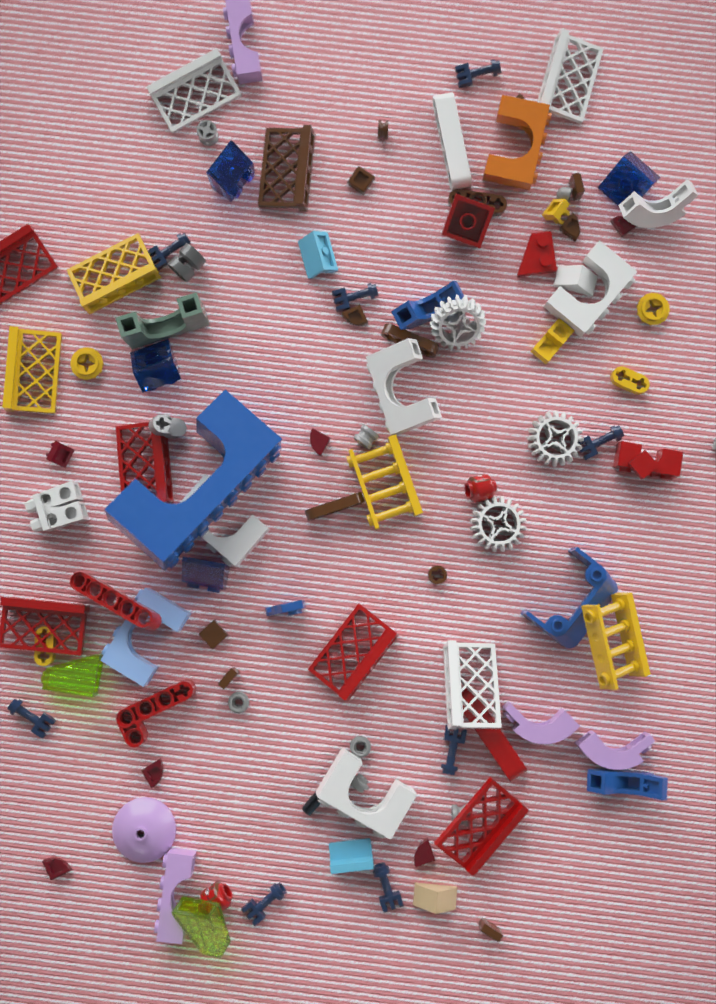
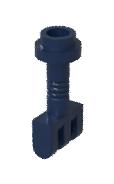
(465, 73)
(162, 254)
(346, 298)
(616, 433)
(15, 707)
(454, 739)
(380, 871)
(277, 892)

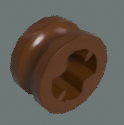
(383, 129)
(439, 580)

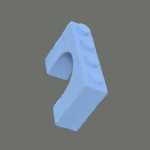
(121, 654)

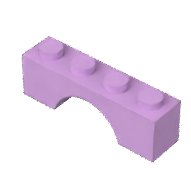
(247, 61)
(178, 866)

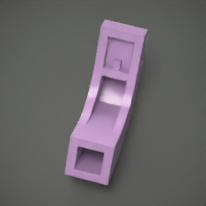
(547, 732)
(614, 758)

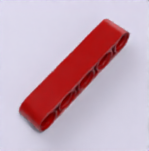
(123, 604)
(495, 740)

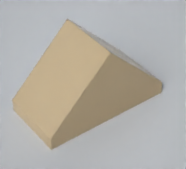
(435, 897)

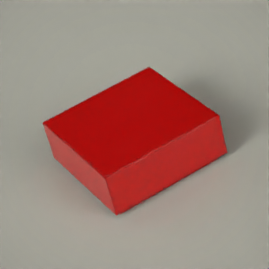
(643, 464)

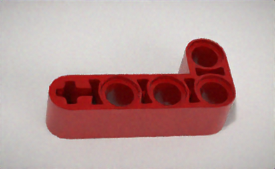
(157, 706)

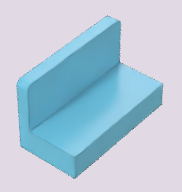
(317, 254)
(351, 856)

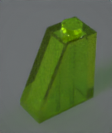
(75, 677)
(203, 925)

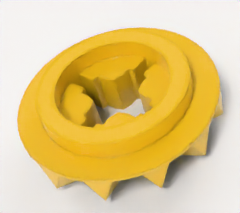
(655, 300)
(81, 357)

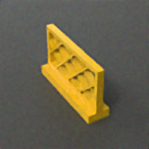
(119, 286)
(13, 370)

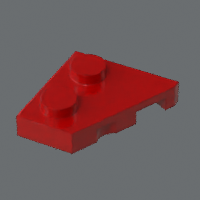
(538, 256)

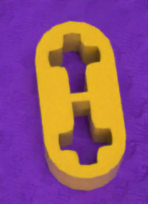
(631, 376)
(50, 642)

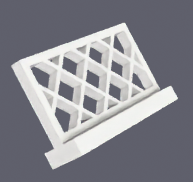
(555, 67)
(182, 77)
(453, 685)

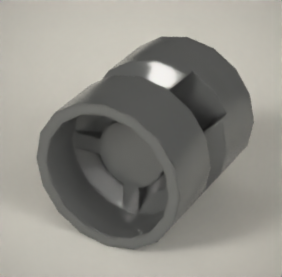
(191, 257)

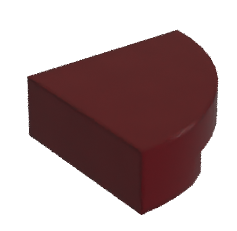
(622, 225)
(318, 441)
(153, 773)
(423, 854)
(56, 867)

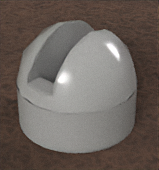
(564, 193)

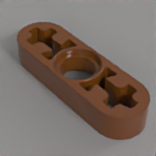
(484, 197)
(395, 335)
(334, 506)

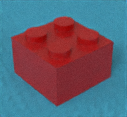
(467, 221)

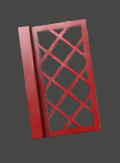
(13, 243)
(160, 457)
(45, 607)
(368, 662)
(492, 834)

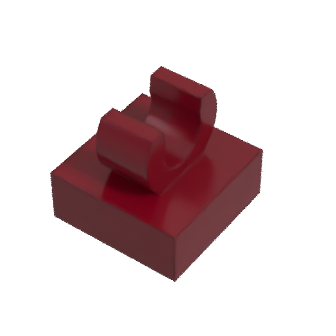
(59, 454)

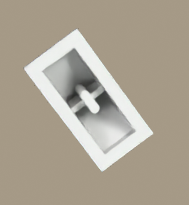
(576, 279)

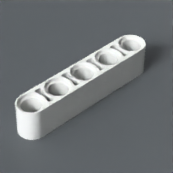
(452, 141)

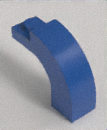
(416, 313)
(626, 781)

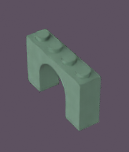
(142, 332)

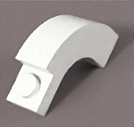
(658, 212)

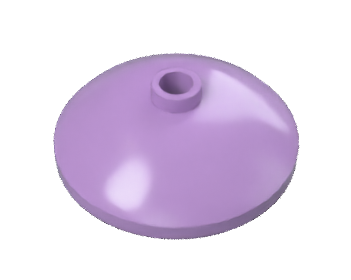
(154, 820)

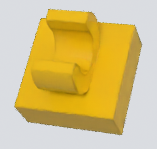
(556, 209)

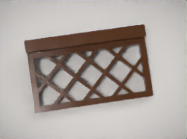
(303, 165)

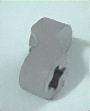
(167, 426)

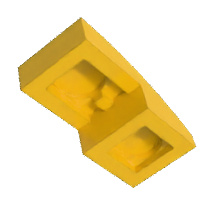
(552, 341)

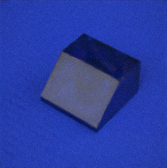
(230, 172)
(628, 176)
(155, 366)
(204, 573)

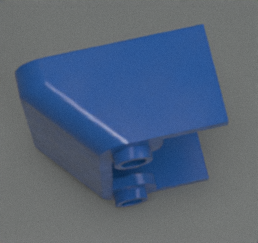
(571, 631)

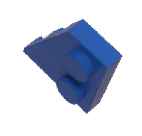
(292, 608)

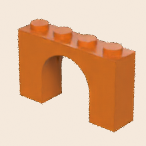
(531, 118)

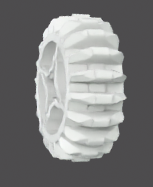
(462, 329)
(550, 430)
(489, 520)

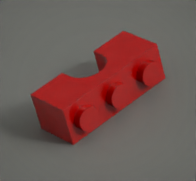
(668, 460)

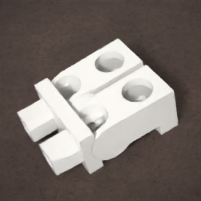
(57, 507)

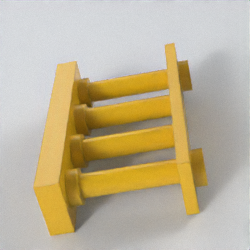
(397, 467)
(630, 636)

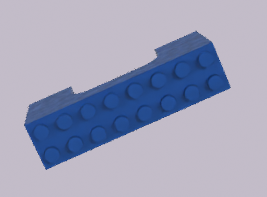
(169, 529)

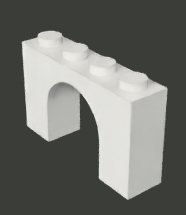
(615, 276)
(383, 368)
(239, 545)
(381, 818)

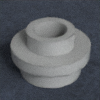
(232, 705)
(360, 753)
(360, 783)

